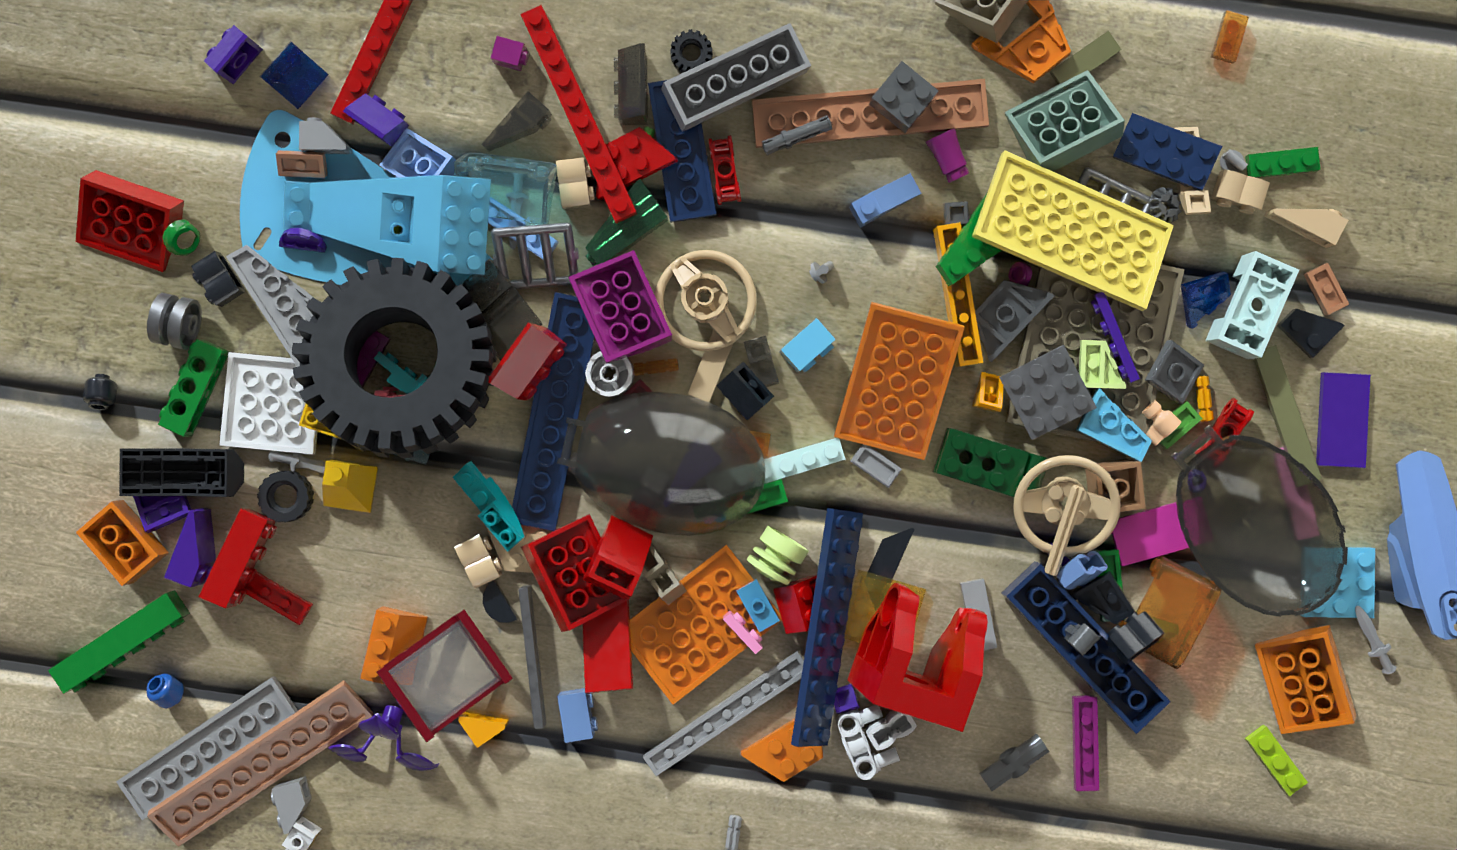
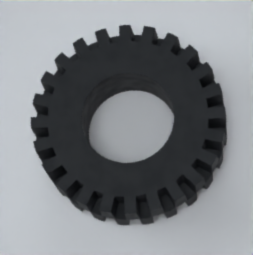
(357, 311)

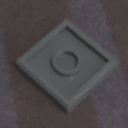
(1174, 372)

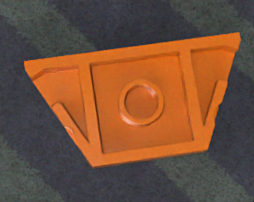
(779, 757)

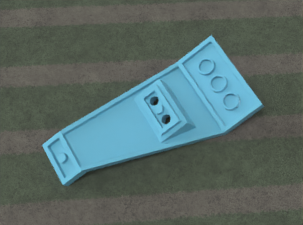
(440, 217)

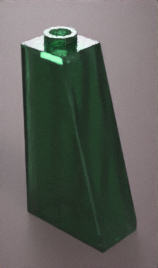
(618, 237)

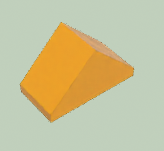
(989, 393)
(481, 727)

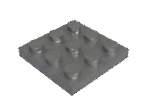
(1048, 392)

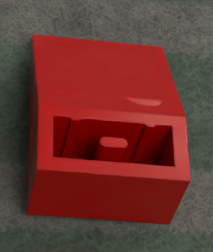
(619, 558)

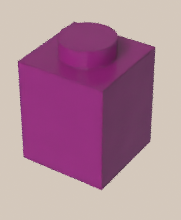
(509, 53)

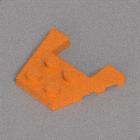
(1034, 50)

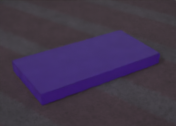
(1343, 420)

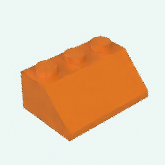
(390, 635)

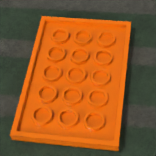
(898, 380)
(689, 638)

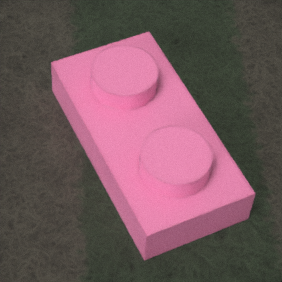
(750, 638)

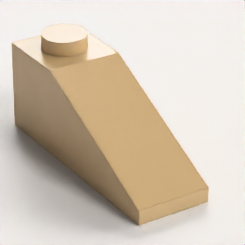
(1317, 225)

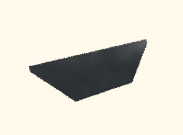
(890, 554)

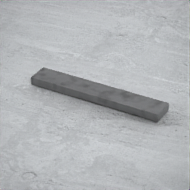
(532, 657)

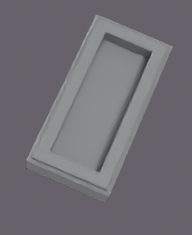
(876, 465)

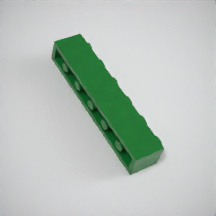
(118, 642)

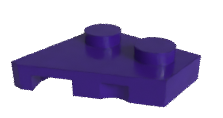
(161, 510)

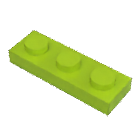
(1276, 760)

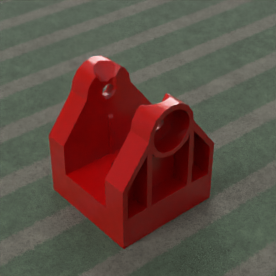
(950, 675)

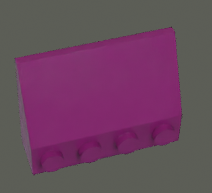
(621, 308)

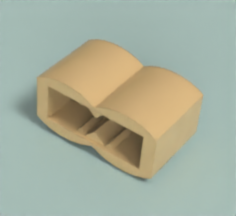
(574, 183)
(1240, 190)
(478, 560)

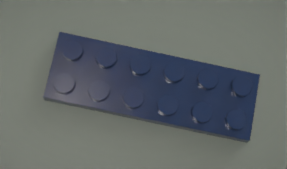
(688, 180)

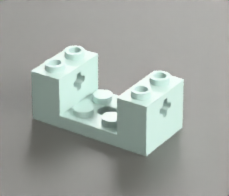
(1243, 328)

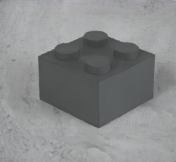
(903, 97)

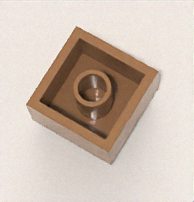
(1128, 479)

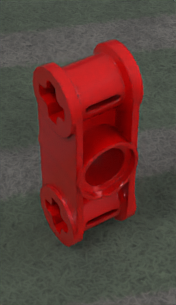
(723, 155)
(1233, 417)

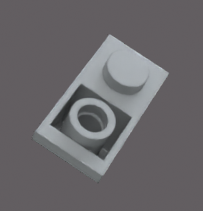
(291, 801)

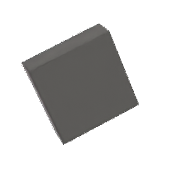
(956, 212)

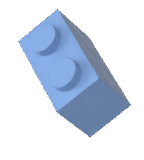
(577, 715)

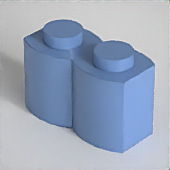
(1081, 570)

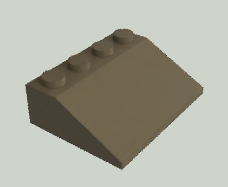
(984, 17)

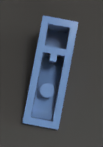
(884, 199)

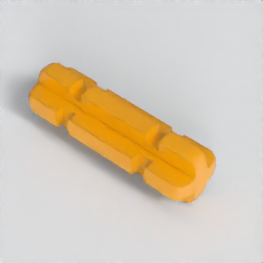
(1204, 398)

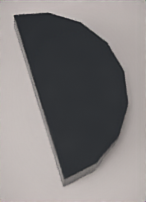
(497, 605)

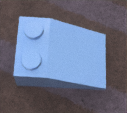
(417, 157)

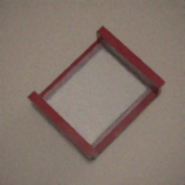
(444, 674)

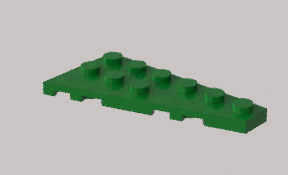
(965, 252)

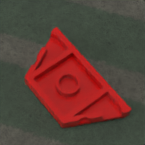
(637, 157)

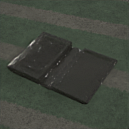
(500, 306)

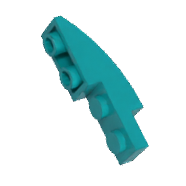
(401, 379)
(494, 507)

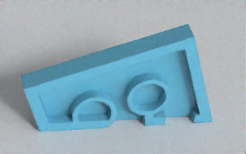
(1114, 428)

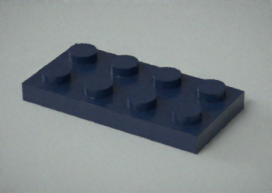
(1167, 152)

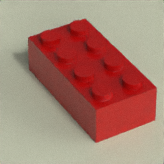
(238, 558)

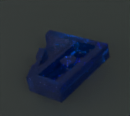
(1204, 296)

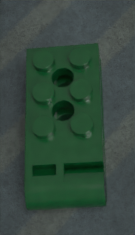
(1006, 467)

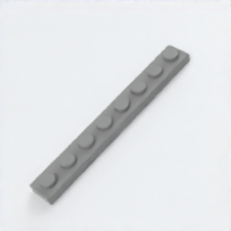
(725, 714)

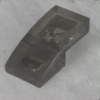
(761, 360)

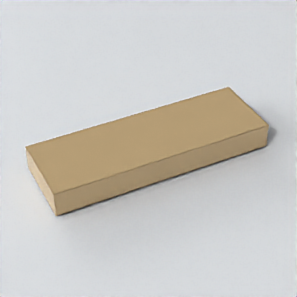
(709, 371)

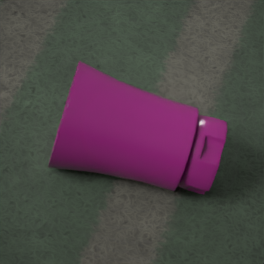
(948, 155)

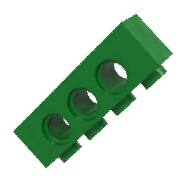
(205, 381)

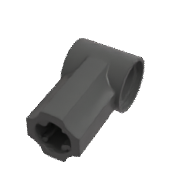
(1081, 637)

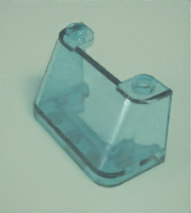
(518, 186)

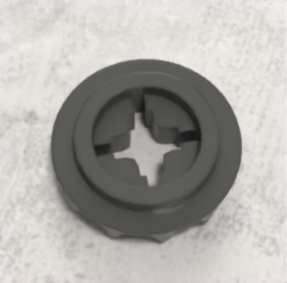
(1159, 210)

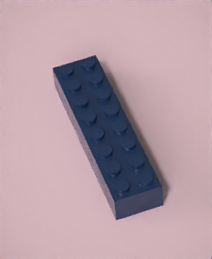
(1118, 685)

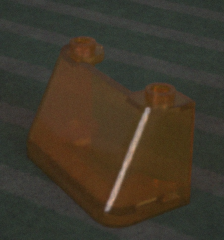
(1180, 606)

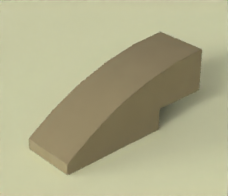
(662, 576)

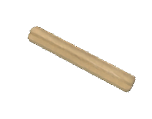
(1064, 530)

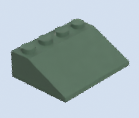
(1065, 123)

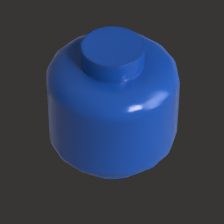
(165, 690)

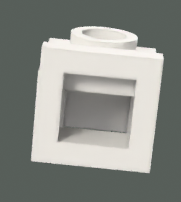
(303, 830)

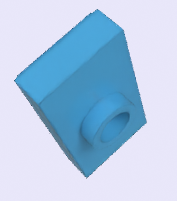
(758, 605)

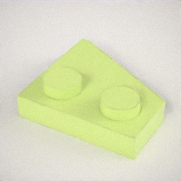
(1097, 366)

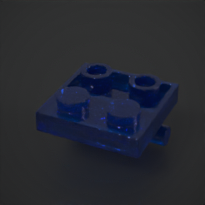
(294, 75)

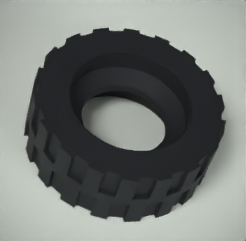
(269, 505)

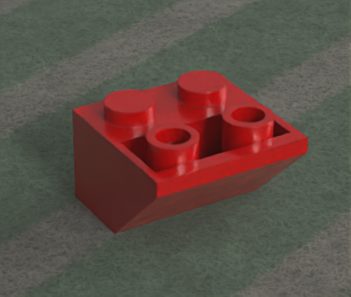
(796, 603)

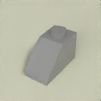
(320, 137)

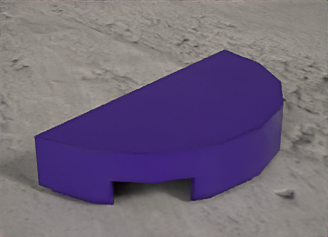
(302, 239)

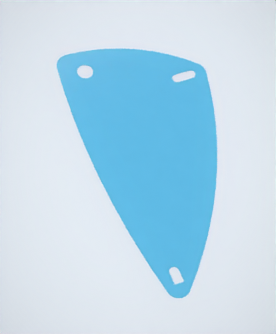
(264, 207)

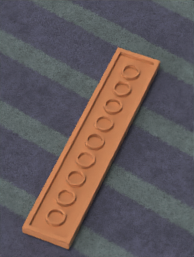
(955, 106)
(260, 763)

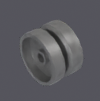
(174, 321)

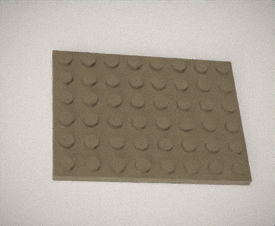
(1071, 319)

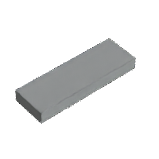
(975, 597)

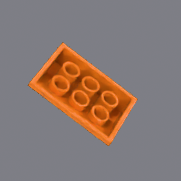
(1306, 680)

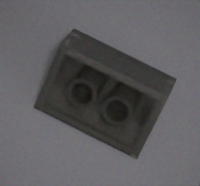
(631, 85)

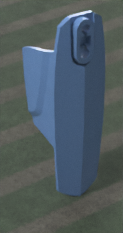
(1425, 543)

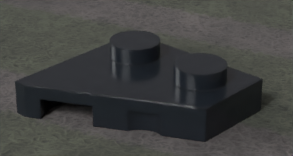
(1309, 330)

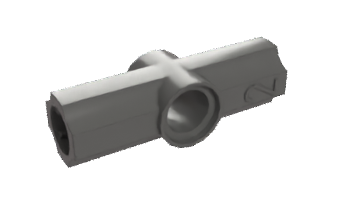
(1014, 762)

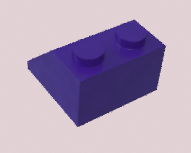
(232, 54)
(377, 119)

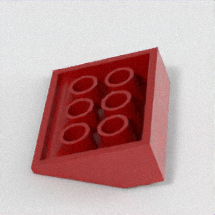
(125, 219)
(559, 567)

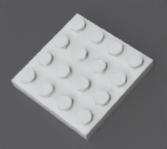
(264, 406)

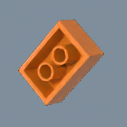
(121, 542)

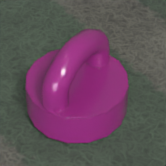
(1020, 273)

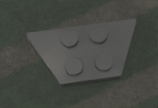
(1007, 314)

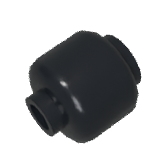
(100, 392)

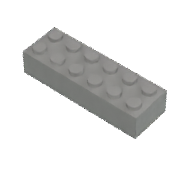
(736, 77)

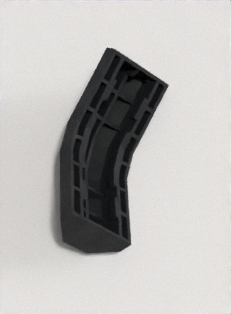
(180, 472)

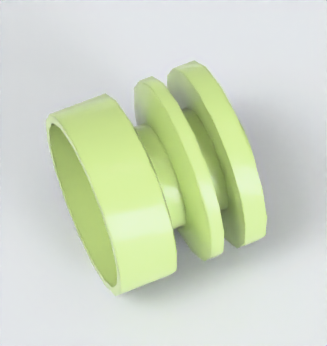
(777, 555)

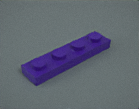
(1118, 347)

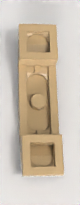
(1192, 200)

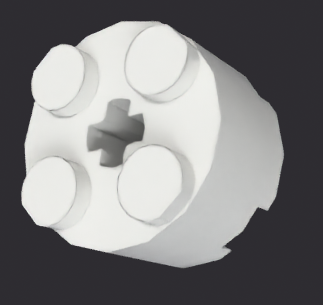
(604, 386)

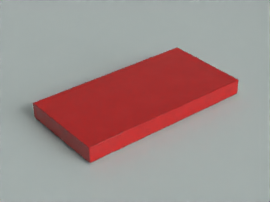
(608, 651)

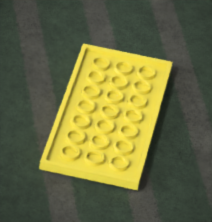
(1073, 231)

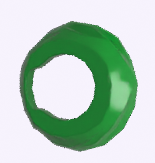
(172, 233)

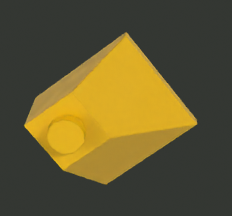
(349, 485)

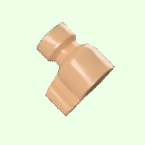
(1163, 422)

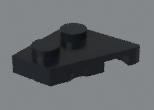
(1105, 598)

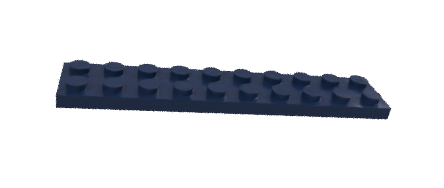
(557, 397)
(827, 628)

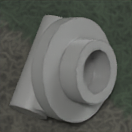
(1232, 161)
(818, 272)

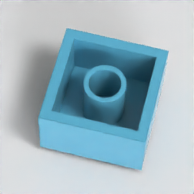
(807, 345)

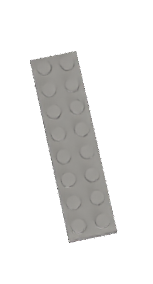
(206, 746)

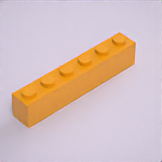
(959, 301)

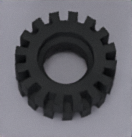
(689, 38)

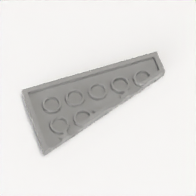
(274, 294)

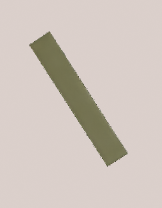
(1285, 409)

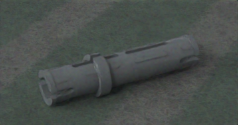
(801, 133)

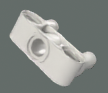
(857, 744)

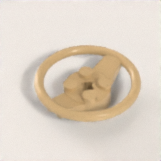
(715, 310)
(1046, 501)

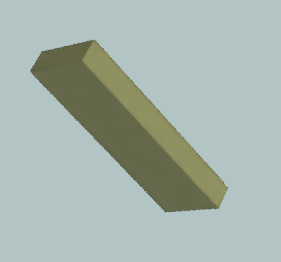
(1086, 59)

